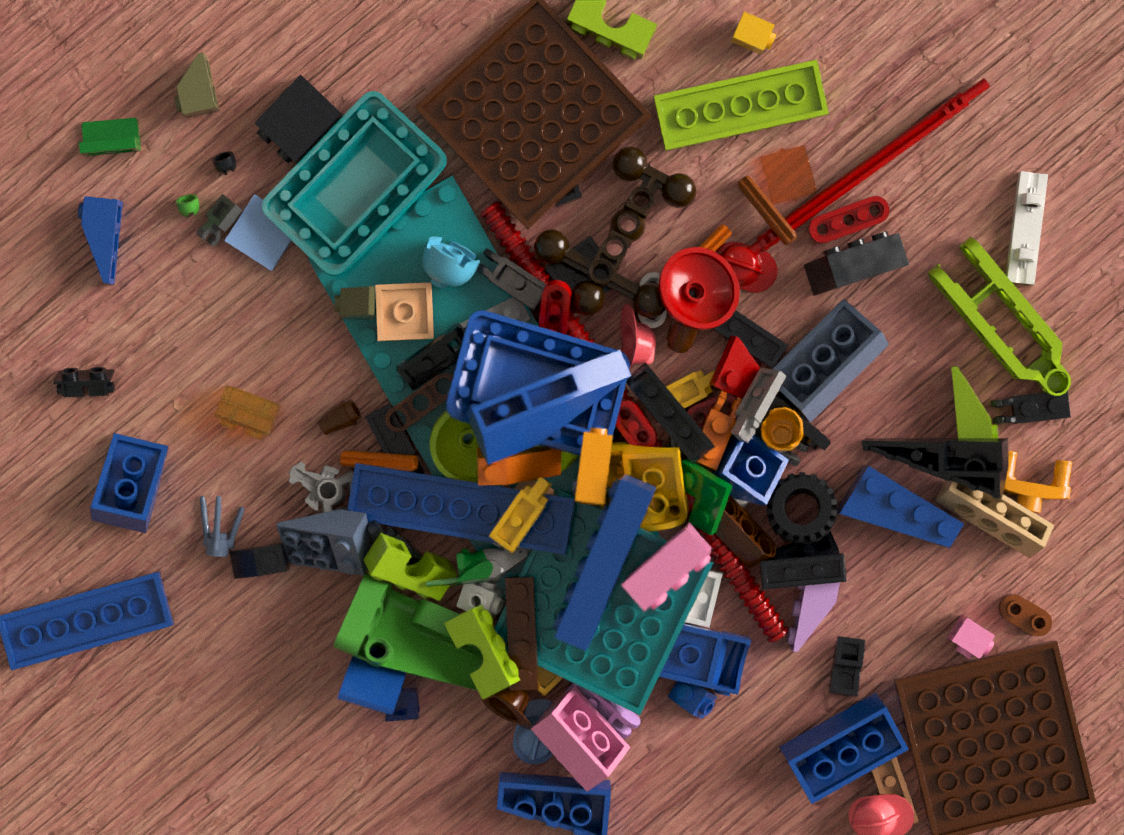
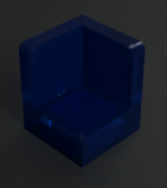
(406, 707)

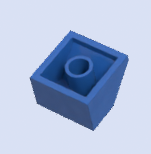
(751, 469)

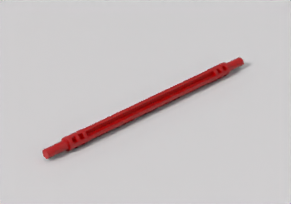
(873, 163)

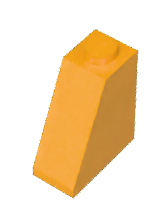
(593, 467)

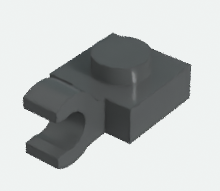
(220, 217)

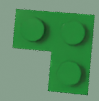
(710, 496)

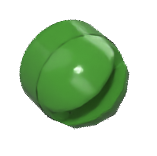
(188, 204)

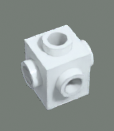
(482, 594)

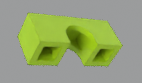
(631, 38)
(388, 562)
(477, 629)

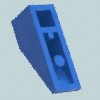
(102, 229)

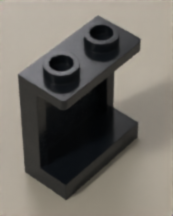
(297, 120)

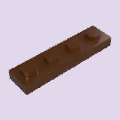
(522, 630)

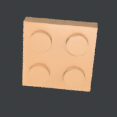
(404, 311)

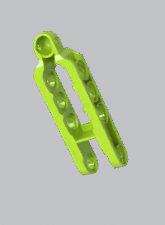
(1047, 368)

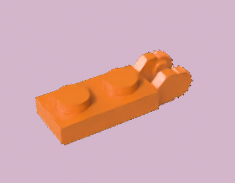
(718, 430)

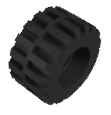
(807, 485)

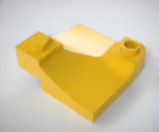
(656, 467)

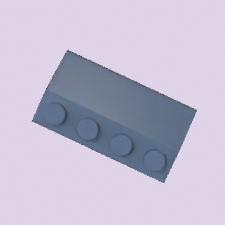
(829, 359)

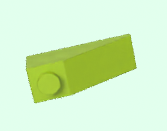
(970, 414)

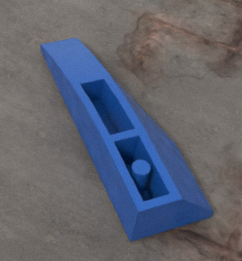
(543, 407)

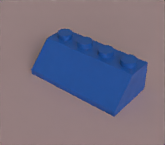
(844, 748)

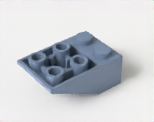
(328, 541)

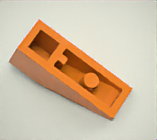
(520, 467)

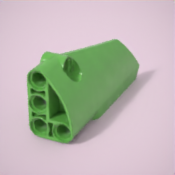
(409, 633)

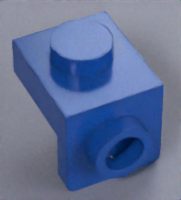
(693, 698)

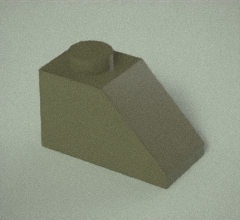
(197, 90)
(356, 303)

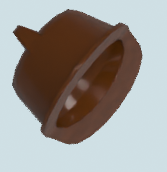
(510, 706)

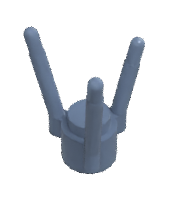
(216, 541)

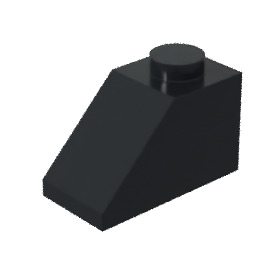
(259, 561)

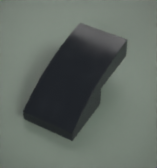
(846, 666)

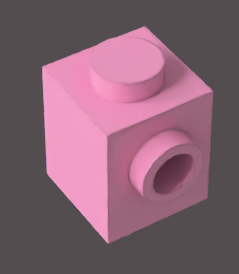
(971, 638)

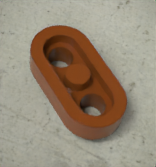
(1026, 615)

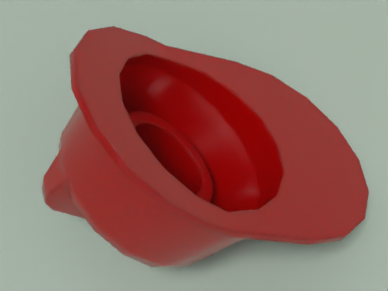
(753, 270)

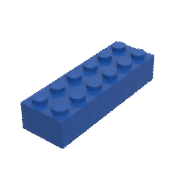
(604, 564)

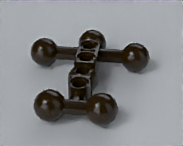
(588, 296)

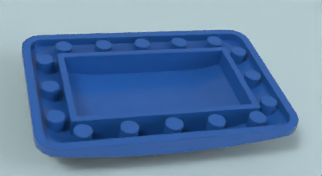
(509, 354)

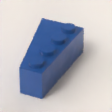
(891, 506)
(556, 801)

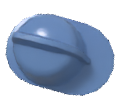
(525, 741)

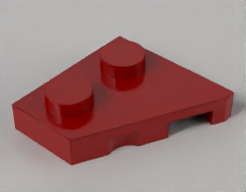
(735, 369)

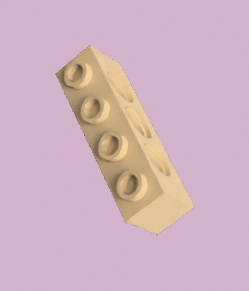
(997, 517)

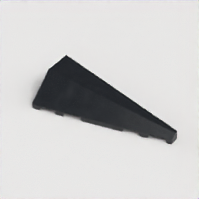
(968, 461)

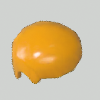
(782, 429)

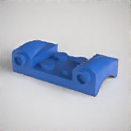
(708, 659)

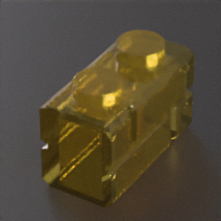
(247, 411)

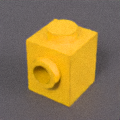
(754, 33)

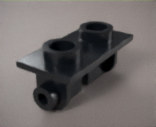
(97, 379)

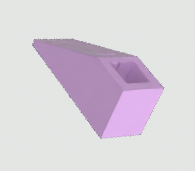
(810, 610)

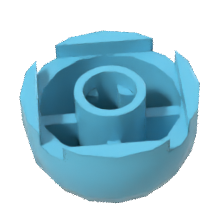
(448, 264)

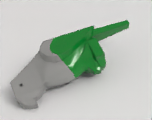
(483, 566)

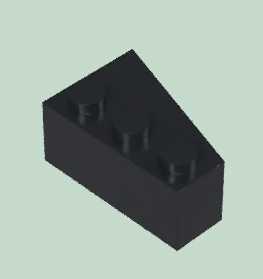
(856, 263)

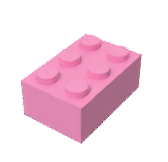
(667, 568)
(580, 738)

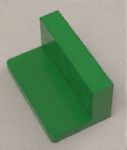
(110, 137)

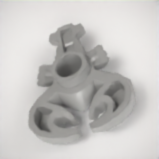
(322, 486)

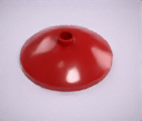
(709, 278)

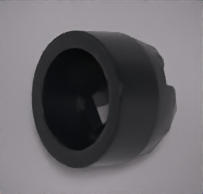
(224, 161)

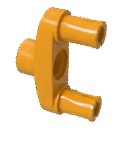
(1031, 494)

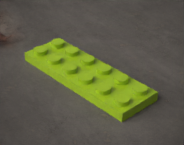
(741, 105)

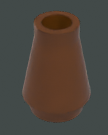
(341, 417)

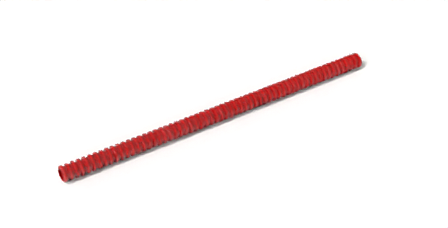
(728, 561)

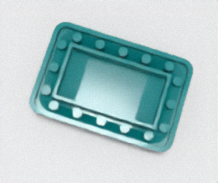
(354, 183)

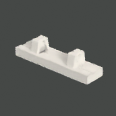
(1026, 228)

